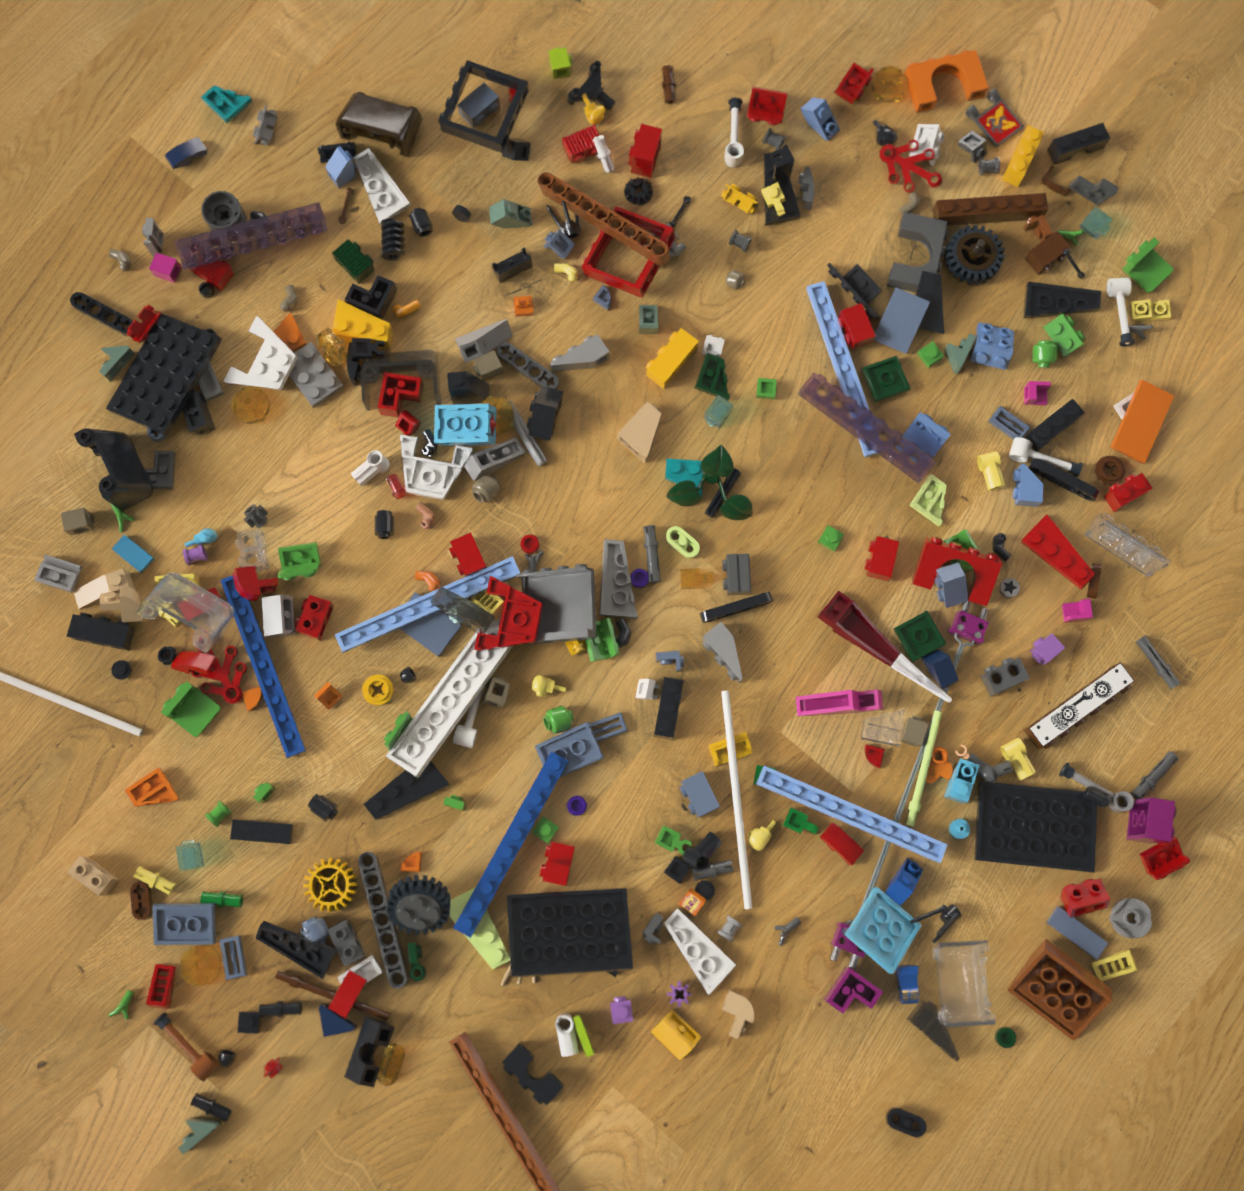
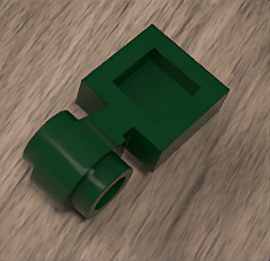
(415, 954)

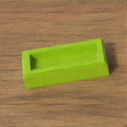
(582, 1033)

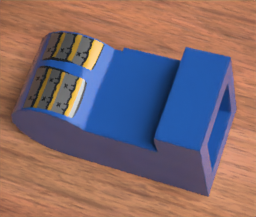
(908, 984)

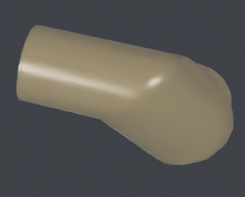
(910, 206)
(122, 257)
(291, 299)

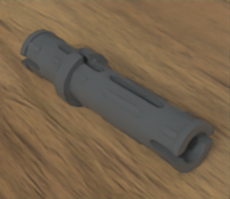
(652, 553)
(1157, 661)
(1150, 780)

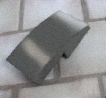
(807, 187)

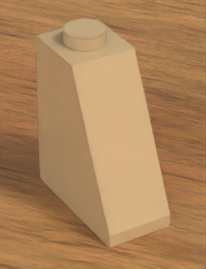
(641, 431)

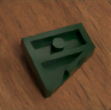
(713, 377)

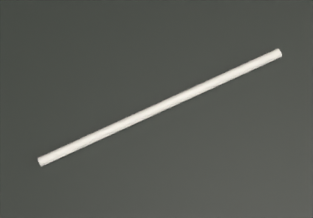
(71, 704)
(736, 800)

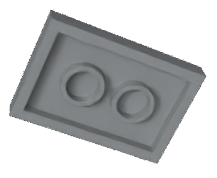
(314, 376)

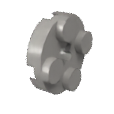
(1129, 929)

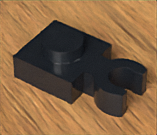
(364, 349)

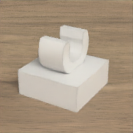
(713, 345)
(646, 688)

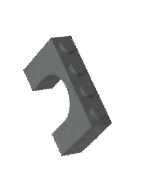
(929, 233)

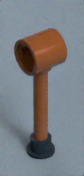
(203, 1064)

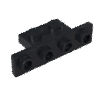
(860, 285)

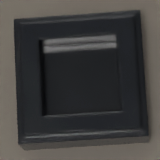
(677, 870)

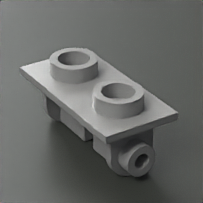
(261, 132)

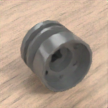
(220, 206)

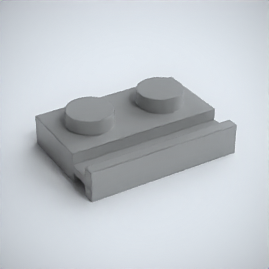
(153, 235)
(58, 573)

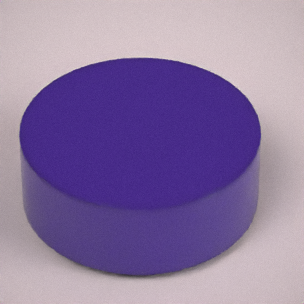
(639, 578)
(576, 805)

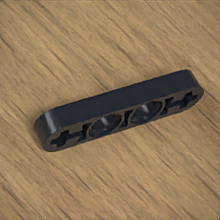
(102, 315)
(1063, 479)
(736, 607)

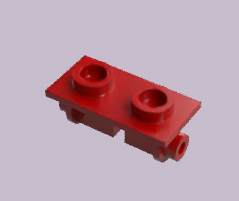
(140, 331)

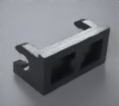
(784, 165)
(512, 265)
(197, 414)

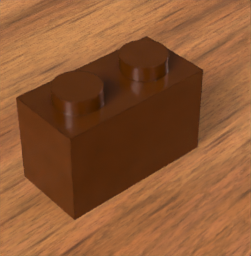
(1046, 253)

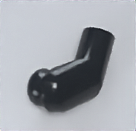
(625, 633)

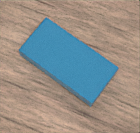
(133, 554)

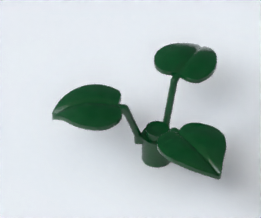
(714, 465)

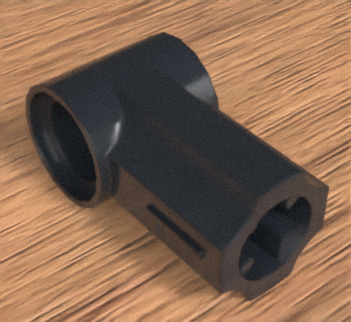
(699, 856)

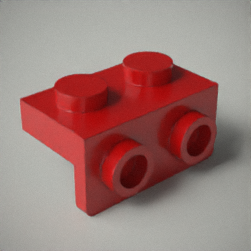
(853, 82)
(1164, 859)

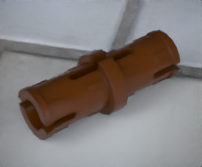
(668, 84)

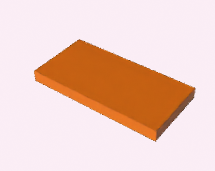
(1142, 421)

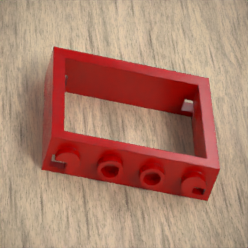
(650, 269)

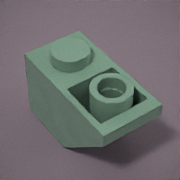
(510, 215)

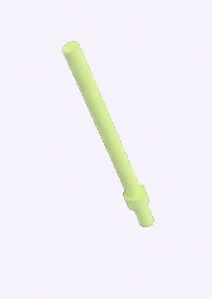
(915, 805)

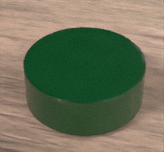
(1005, 1037)

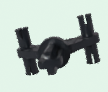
(592, 88)

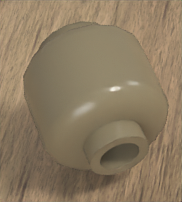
(485, 489)

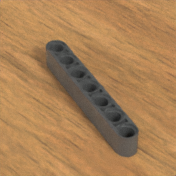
(382, 930)

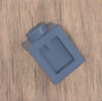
(559, 243)
(666, 658)

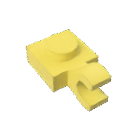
(773, 197)

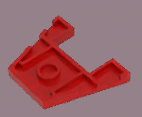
(518, 620)

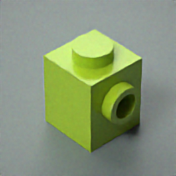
(560, 62)

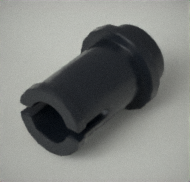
(1101, 799)

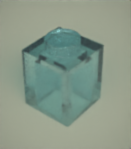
(1096, 223)
(718, 412)
(189, 855)

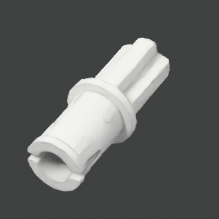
(604, 153)

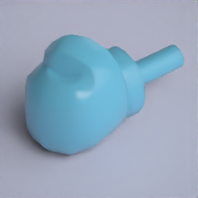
(205, 536)

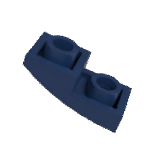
(181, 154)

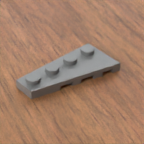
(616, 588)

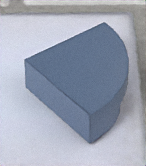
(603, 297)

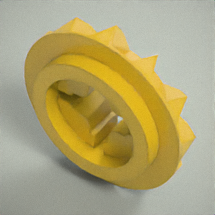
(368, 691)

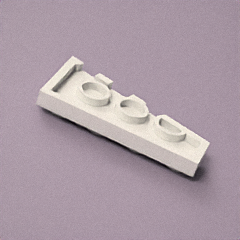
(381, 189)
(700, 952)

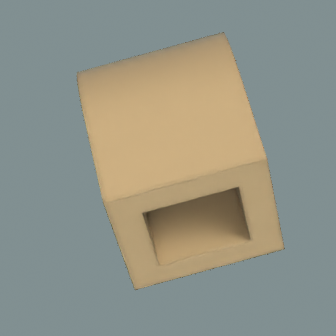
(127, 600)
(742, 1009)

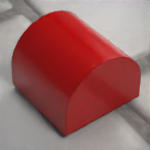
(407, 423)

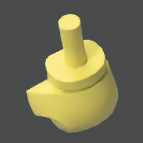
(544, 685)
(759, 837)

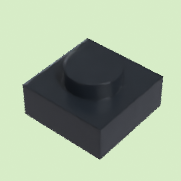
(248, 1022)

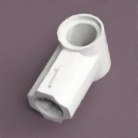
(370, 467)
(567, 1036)

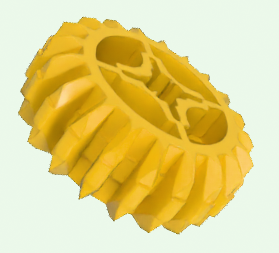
(316, 875)

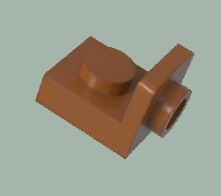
(1041, 227)

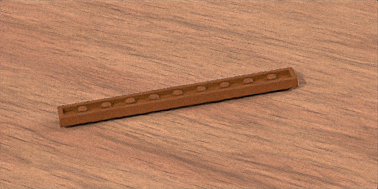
(503, 1114)

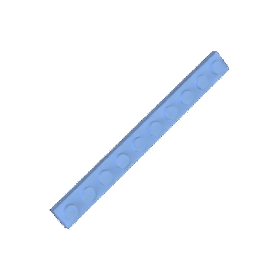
(838, 350)
(421, 606)
(851, 814)

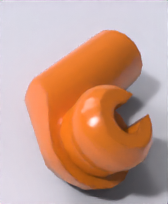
(430, 579)

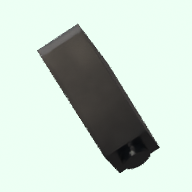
(467, 388)

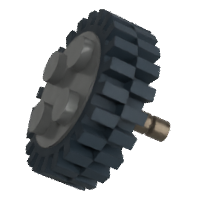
(418, 905)

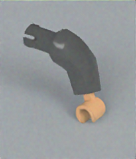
(985, 771)

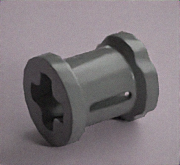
(773, 139)
(989, 166)
(740, 240)

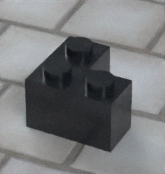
(374, 301)
(544, 413)

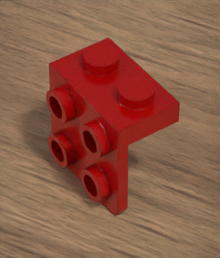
(767, 105)

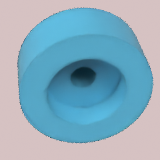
(954, 829)

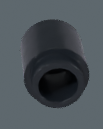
(421, 222)
(384, 524)
(323, 807)

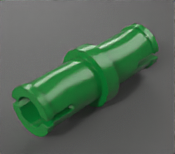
(222, 899)

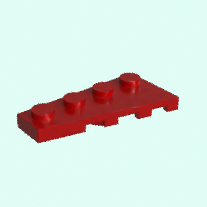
(1057, 551)

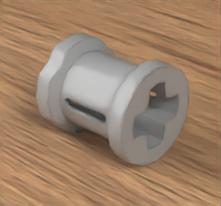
(730, 928)

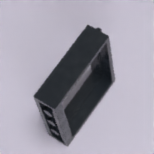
(495, 143)

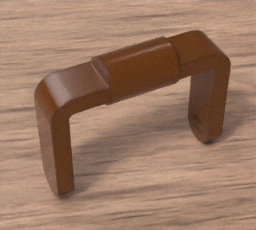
(1053, 186)

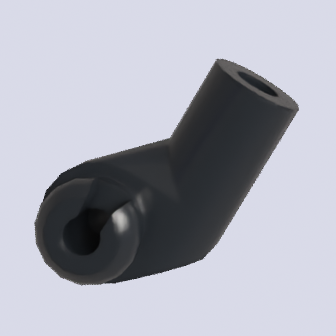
(430, 447)
(998, 547)

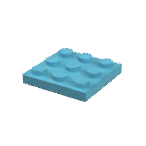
(883, 930)

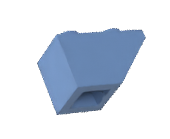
(820, 118)
(340, 167)
(1028, 487)

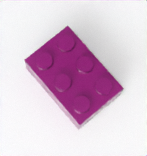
(1151, 821)

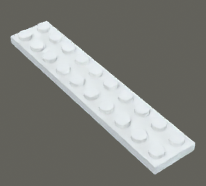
(446, 705)

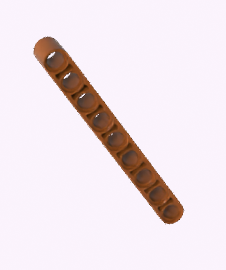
(607, 225)

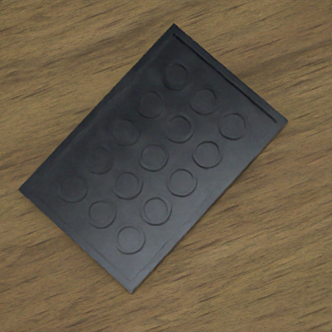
(164, 374)
(1035, 827)
(569, 932)

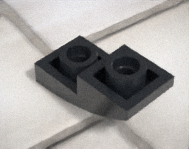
(353, 367)

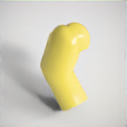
(568, 269)

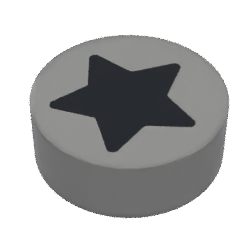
(1009, 588)

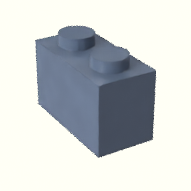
(479, 105)
(951, 585)
(699, 794)

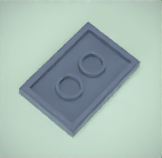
(901, 320)
(433, 630)
(574, 745)
(184, 924)

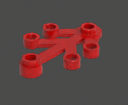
(907, 165)
(221, 674)

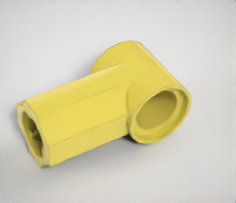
(990, 466)
(1016, 754)

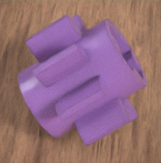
(673, 994)

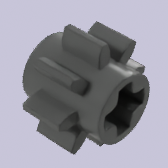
(255, 516)

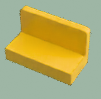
(676, 1034)

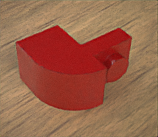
(249, 586)

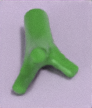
(1071, 235)
(121, 516)
(123, 1006)

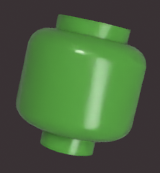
(1044, 354)
(558, 719)

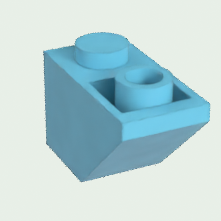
(961, 781)

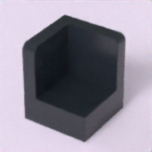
(516, 149)

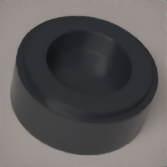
(461, 213)

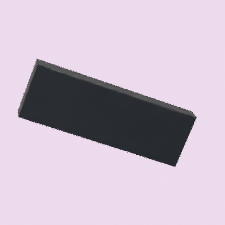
(261, 831)

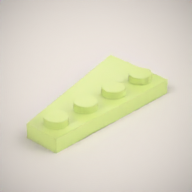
(486, 937)

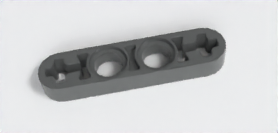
(529, 365)

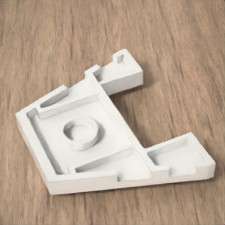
(271, 365)
(428, 476)

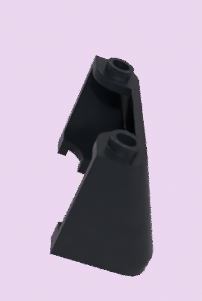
(127, 477)

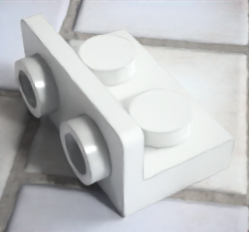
(928, 137)

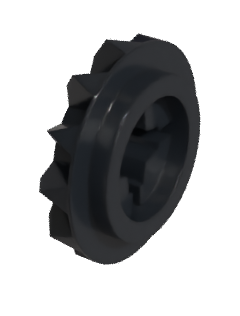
(642, 197)

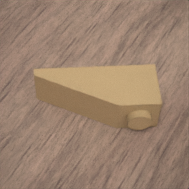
(111, 582)

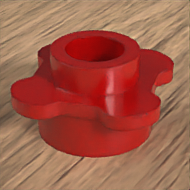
(272, 1068)

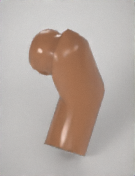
(427, 516)

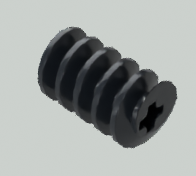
(392, 239)

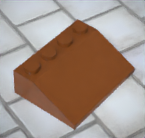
(1060, 990)

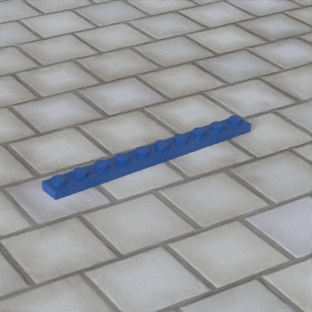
(264, 670)
(510, 845)

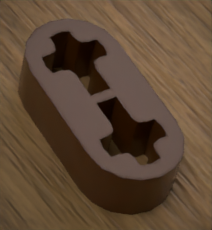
(1094, 582)
(136, 900)

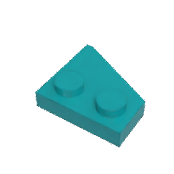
(225, 102)
(681, 470)

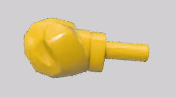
(593, 112)

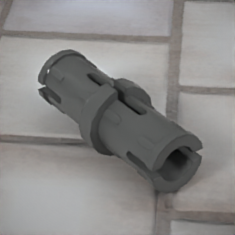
(713, 870)

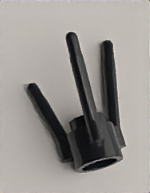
(570, 228)
(949, 916)

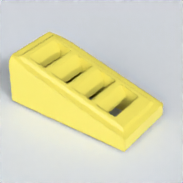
(496, 610)
(1117, 956)

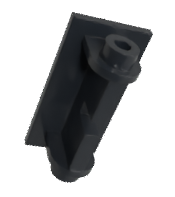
(327, 151)

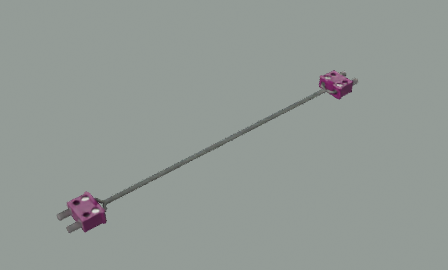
(970, 632)

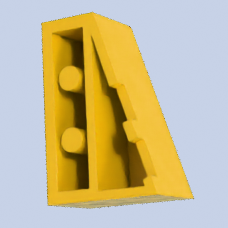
(355, 323)

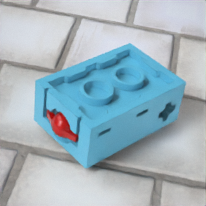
(465, 424)

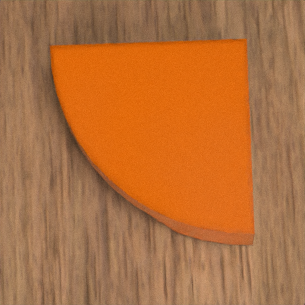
(252, 698)
(412, 863)

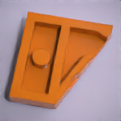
(290, 333)
(152, 790)

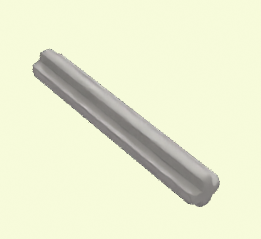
(529, 441)

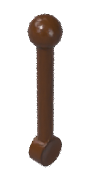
(342, 219)

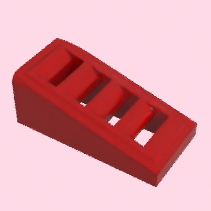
(152, 994)

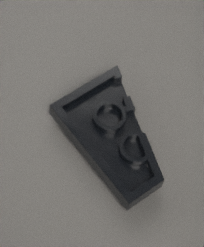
(931, 290)

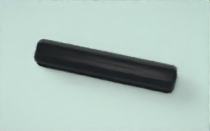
(718, 499)

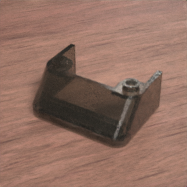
(422, 361)

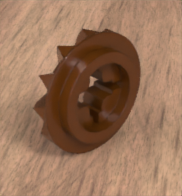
(1117, 474)

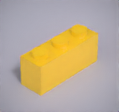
(1022, 156)
(671, 357)

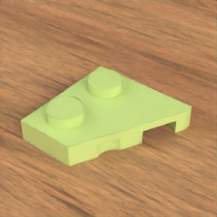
(930, 499)

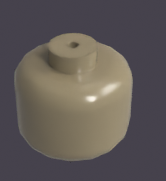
(735, 279)

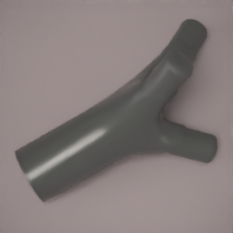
(1138, 329)
(534, 560)
(786, 929)

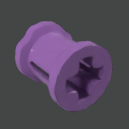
(195, 555)

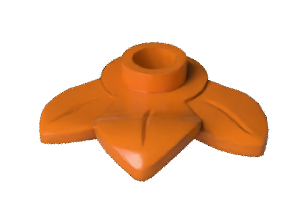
(938, 767)

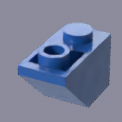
(904, 881)

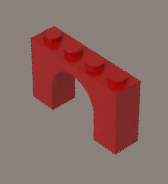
(937, 552)

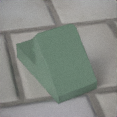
(648, 319)
(957, 355)
(118, 359)
(201, 1129)

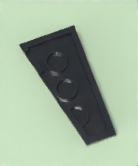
(790, 205)
(1056, 300)
(405, 790)
(306, 953)

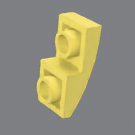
(1150, 311)

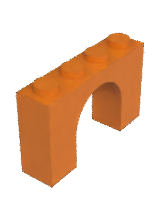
(964, 66)

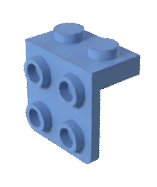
(993, 346)
(926, 435)

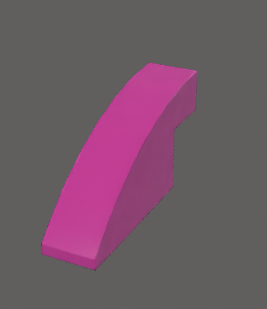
(839, 703)

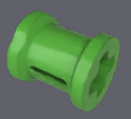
(218, 813)

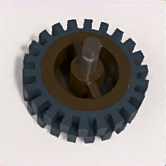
(974, 255)

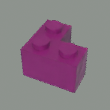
(851, 986)

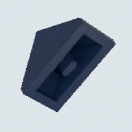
(941, 668)
(334, 1023)

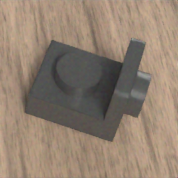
(974, 145)
(654, 925)

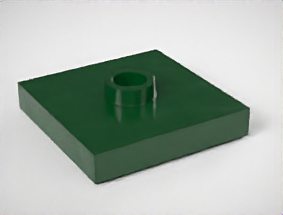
(885, 379)
(919, 636)

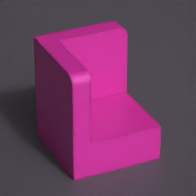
(165, 267)
(1036, 393)
(1077, 611)

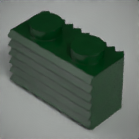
(353, 260)

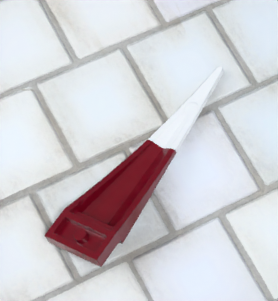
(853, 625)

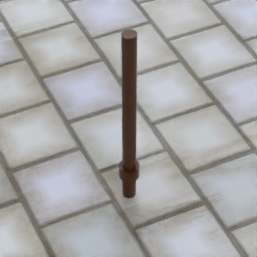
(296, 981)

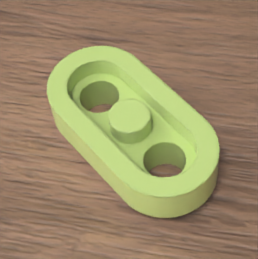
(683, 542)

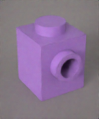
(1046, 649)
(621, 1010)

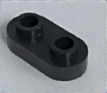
(905, 1122)

